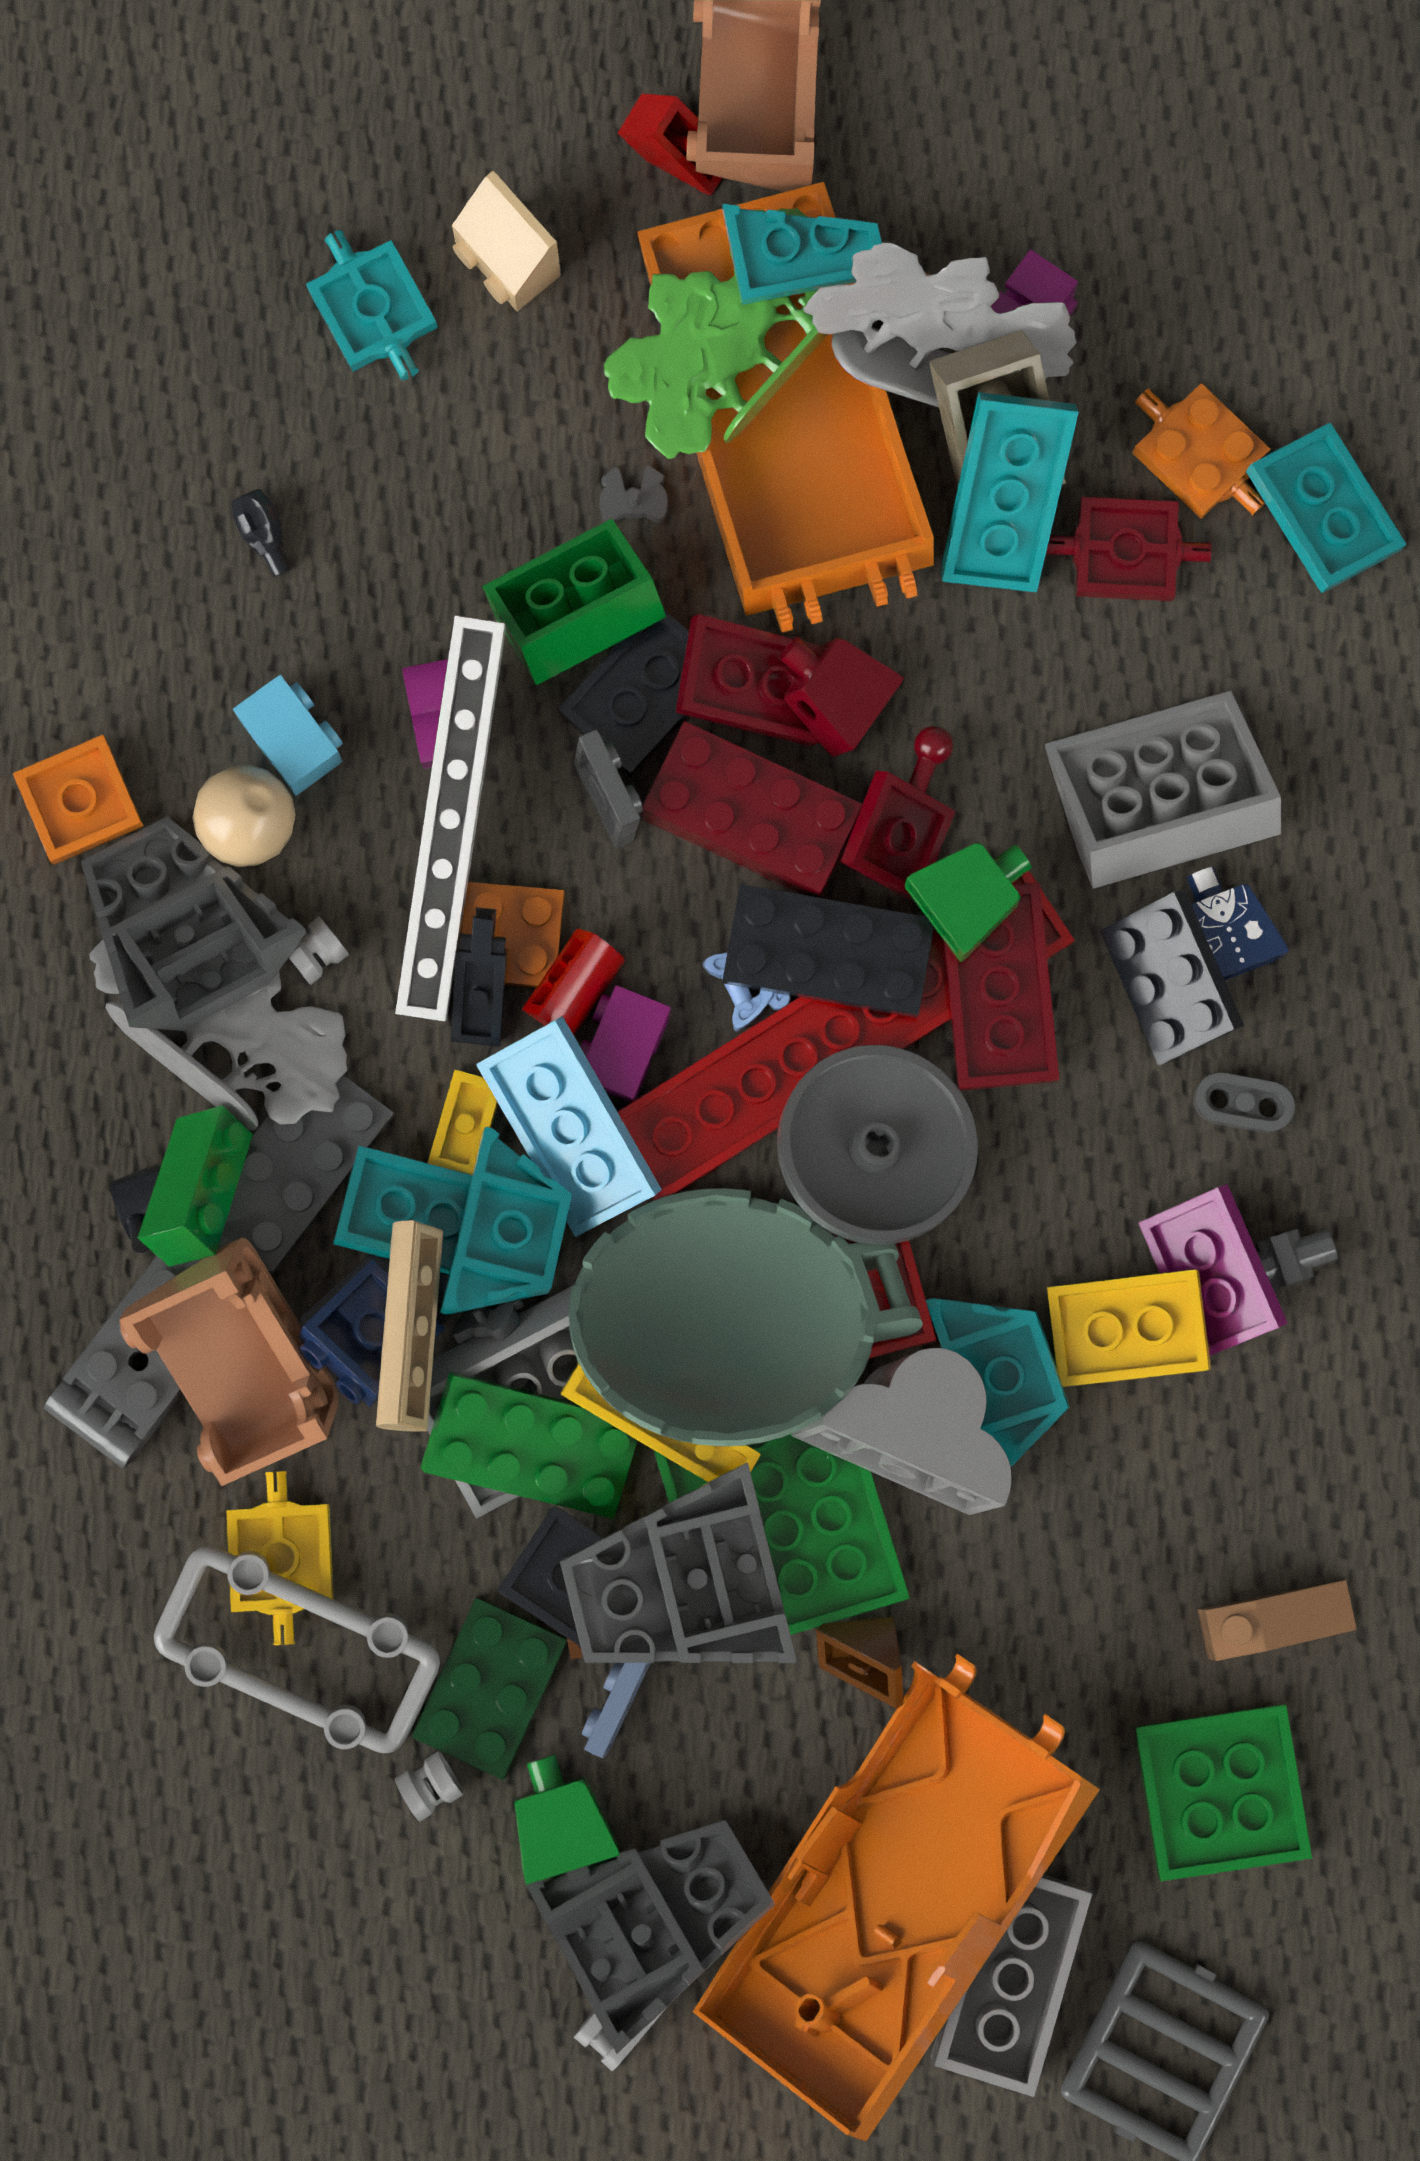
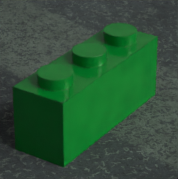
(195, 1186)

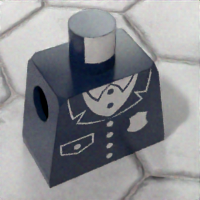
(1234, 925)

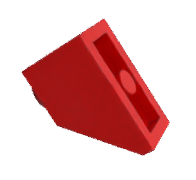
(659, 133)

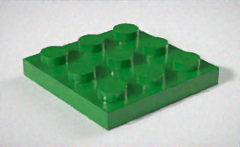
(1222, 1792)

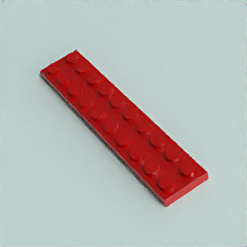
(742, 1087)

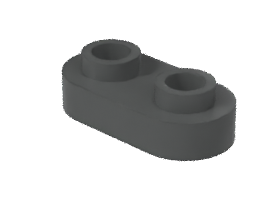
(1243, 1102)

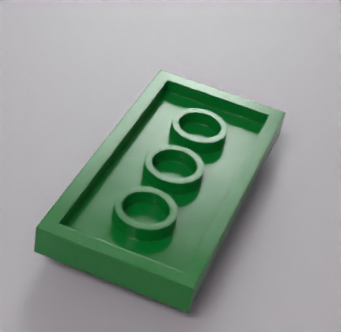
(528, 1446)

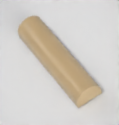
(409, 1327)

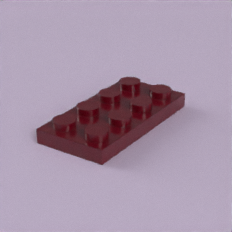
(1005, 1003)

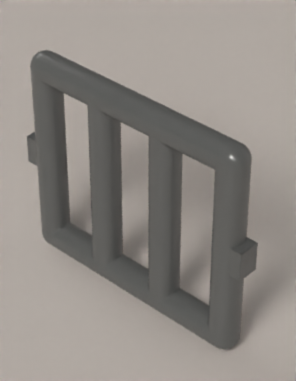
(1231, 2058)

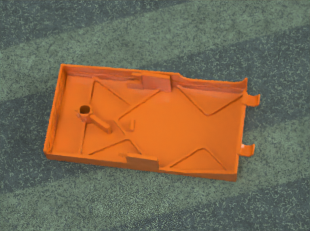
(896, 1900)

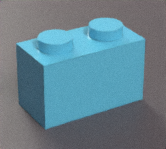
(289, 734)

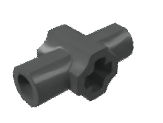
(1290, 1257)

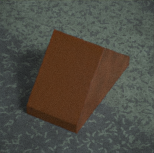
(863, 1656)

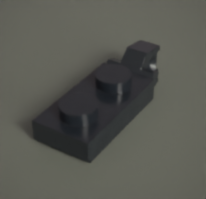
(480, 983)

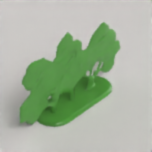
(702, 346)

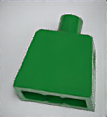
(968, 894)
(560, 1824)

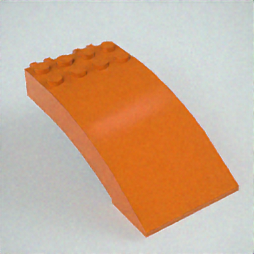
(819, 477)

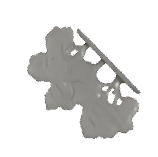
(923, 316)
(299, 1044)

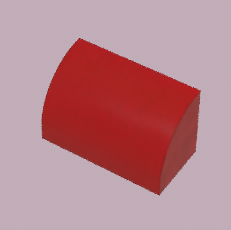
(575, 981)

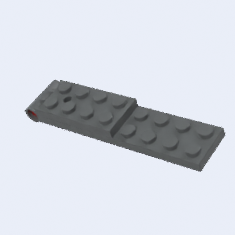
(279, 1195)

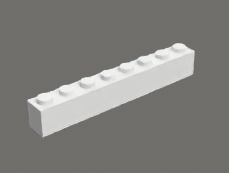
(450, 818)

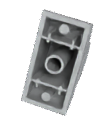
(922, 1430)

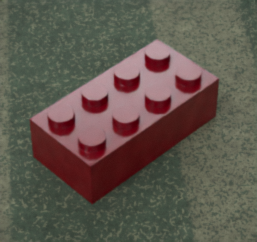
(751, 811)

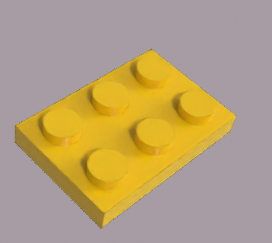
(1129, 1328)

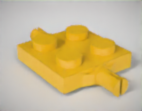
(293, 1542)

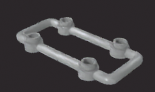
(248, 1575)

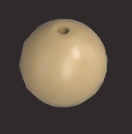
(244, 815)

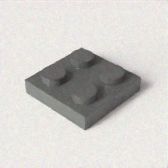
(613, 801)

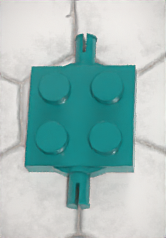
(371, 305)

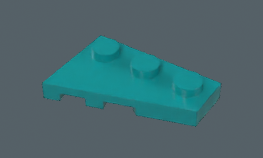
(792, 254)

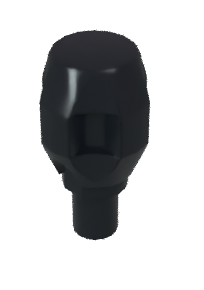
(261, 529)

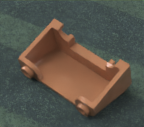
(757, 91)
(236, 1361)

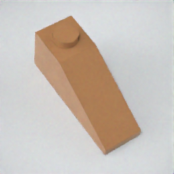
(1276, 1620)

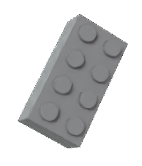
(1014, 2001)

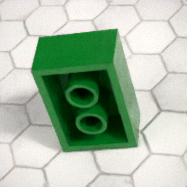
(574, 601)

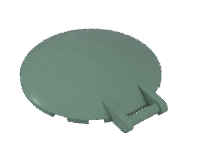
(730, 1316)

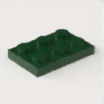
(489, 1688)

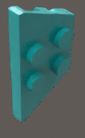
(506, 1232)
(1014, 1366)

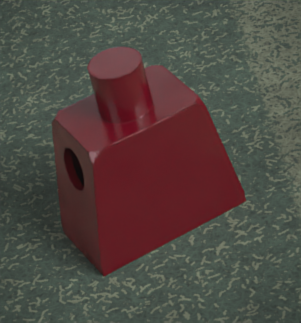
(837, 691)

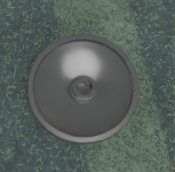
(877, 1144)

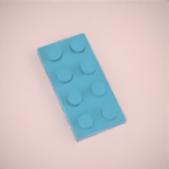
(569, 1124)

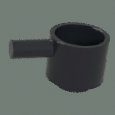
(131, 1198)

